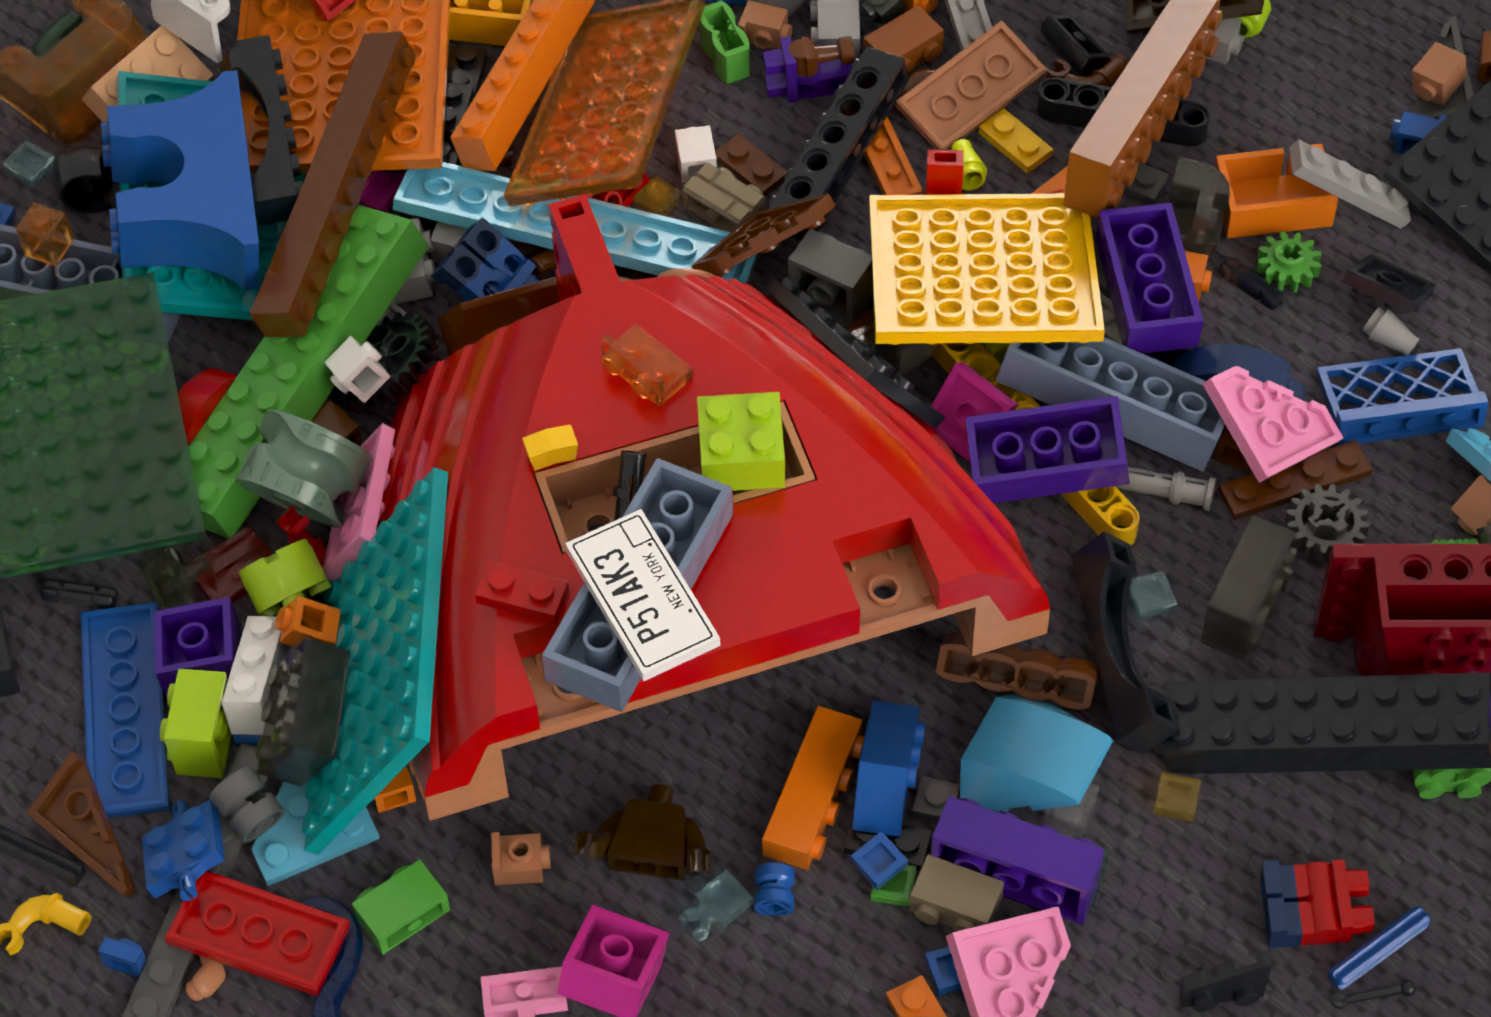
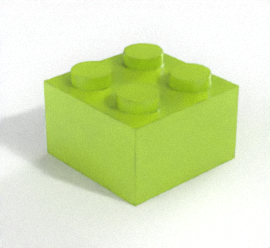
(742, 440)
(196, 724)

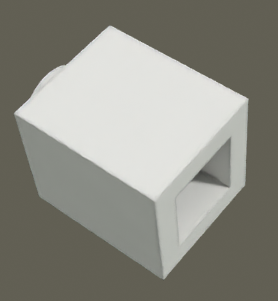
(694, 150)

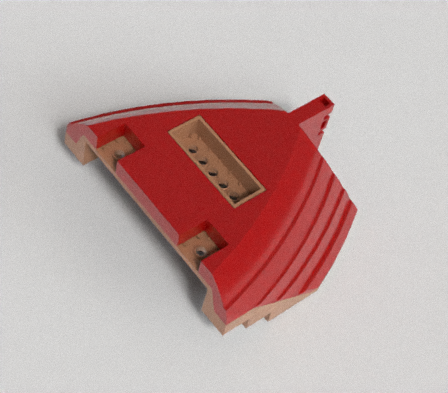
(793, 574)

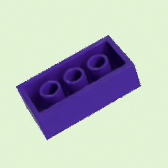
(1149, 278)
(1048, 449)
(1032, 860)

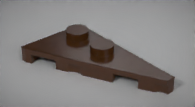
(77, 819)

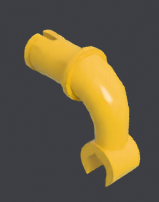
(47, 909)

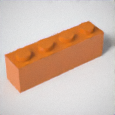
(813, 789)

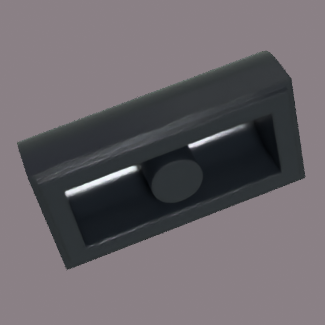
(1074, 44)

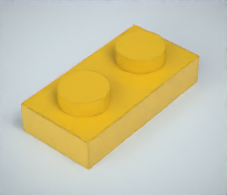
(1015, 141)

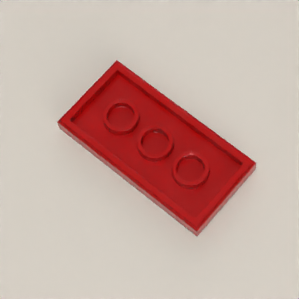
(259, 932)

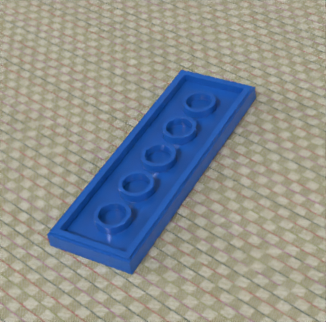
(124, 710)

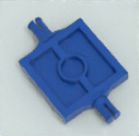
(183, 849)

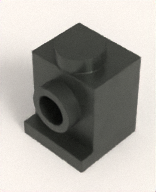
(882, 11)

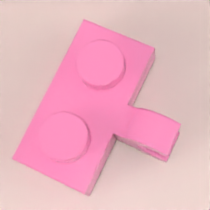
(523, 993)

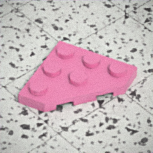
(1269, 422)
(1007, 962)

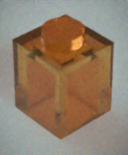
(44, 234)

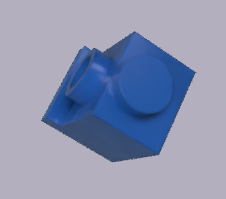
(1411, 130)

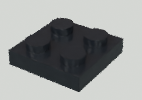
(1388, 283)

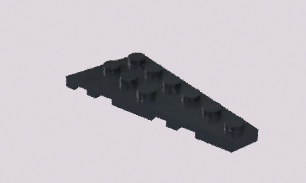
(854, 353)

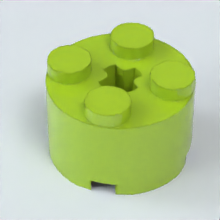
(283, 577)

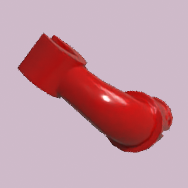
(296, 530)

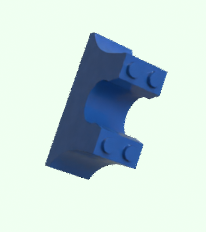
(208, 203)

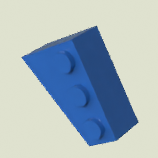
(887, 767)

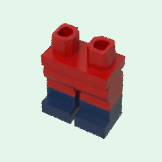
(1313, 903)

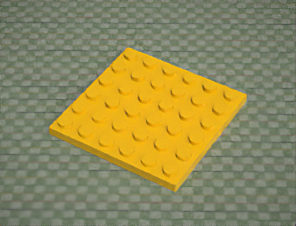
(983, 270)

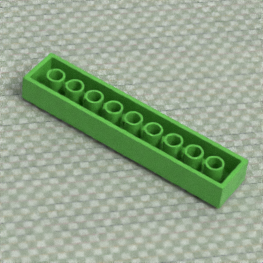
(291, 371)

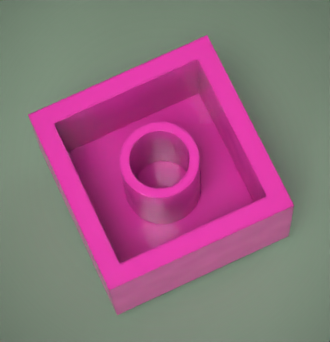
(612, 963)

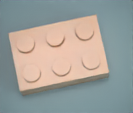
(159, 55)

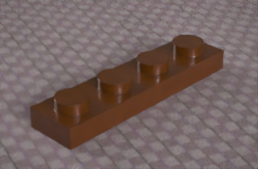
(1331, 466)

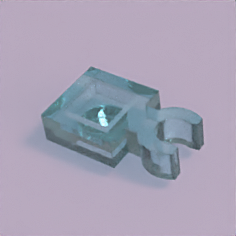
(720, 901)

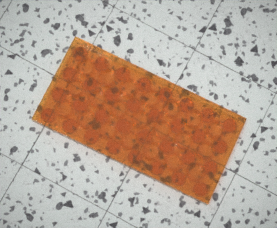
(605, 103)

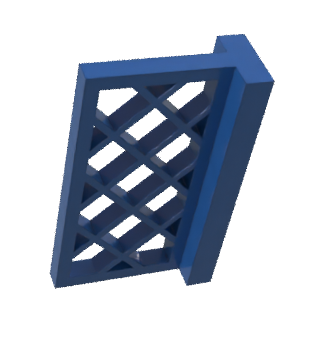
(1406, 415)

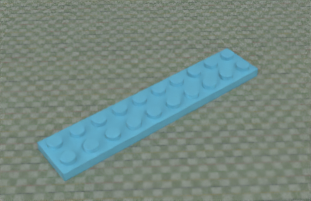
(631, 236)

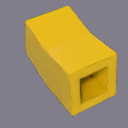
(551, 446)

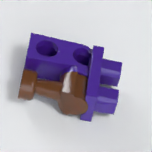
(807, 69)

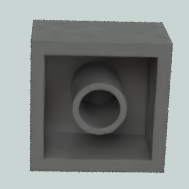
(833, 275)

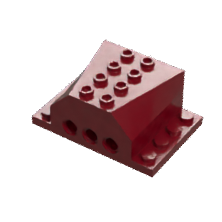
(1409, 607)

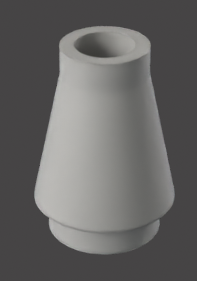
(1390, 332)

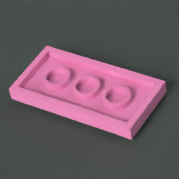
(362, 508)

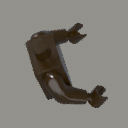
(649, 839)

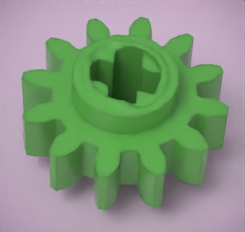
(1289, 261)

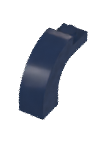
(1214, 359)

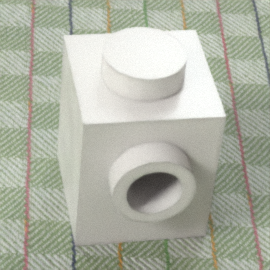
(357, 369)

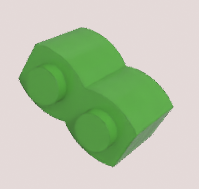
(724, 42)

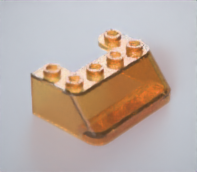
(52, 87)

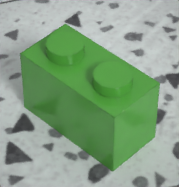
(400, 906)

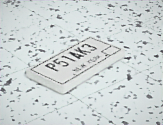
(642, 595)

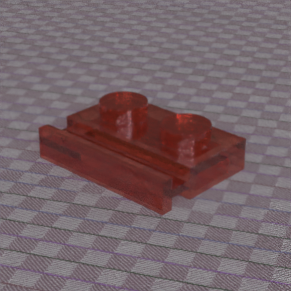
(226, 561)

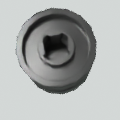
(247, 804)

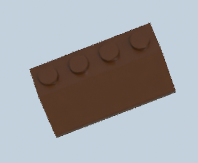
(483, 315)

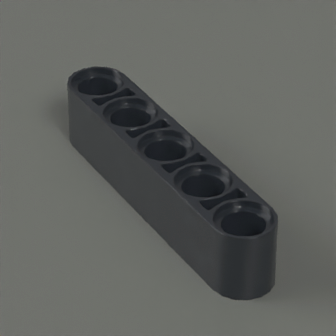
(1077, 102)

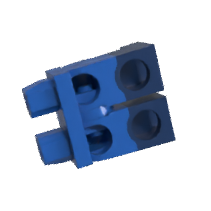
(484, 264)

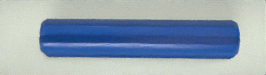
(1379, 947)

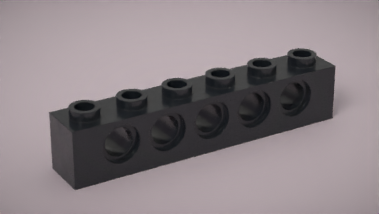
(844, 130)

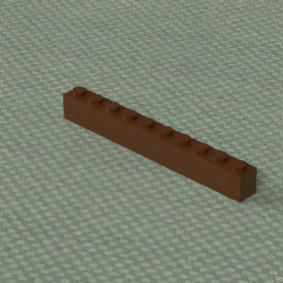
(333, 186)

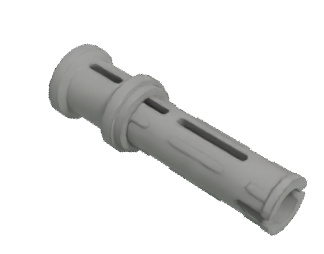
(1175, 487)

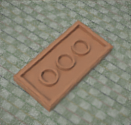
(971, 87)

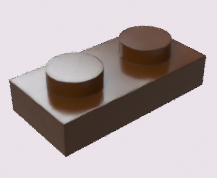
(750, 164)

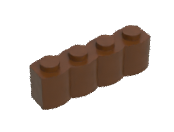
(1029, 673)

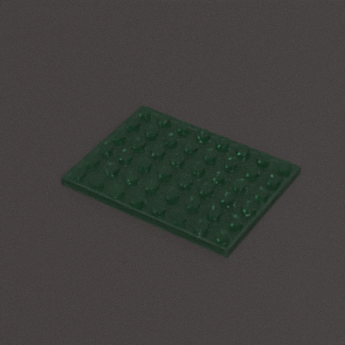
(90, 428)

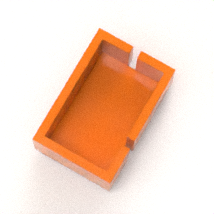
(1268, 202)

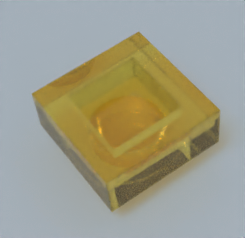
(658, 197)
(1177, 797)

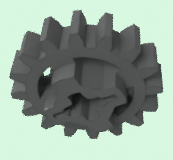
(1327, 520)

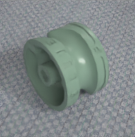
(303, 467)

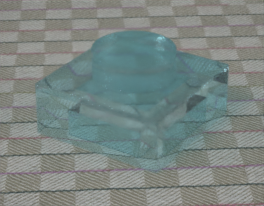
(29, 163)
(1152, 595)

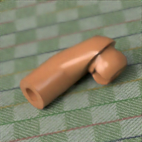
(206, 979)

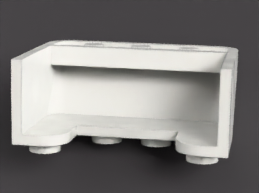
(193, 22)

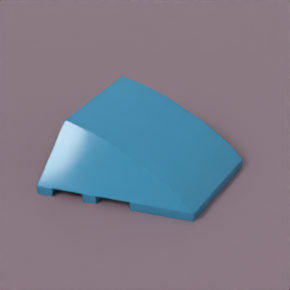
(1030, 756)

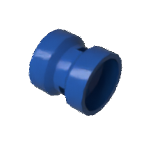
(774, 889)

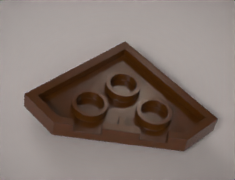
(763, 233)

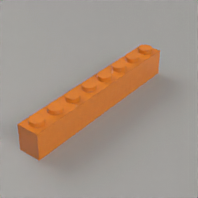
(517, 81)

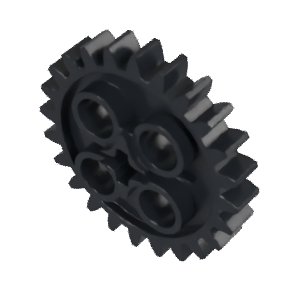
(406, 348)

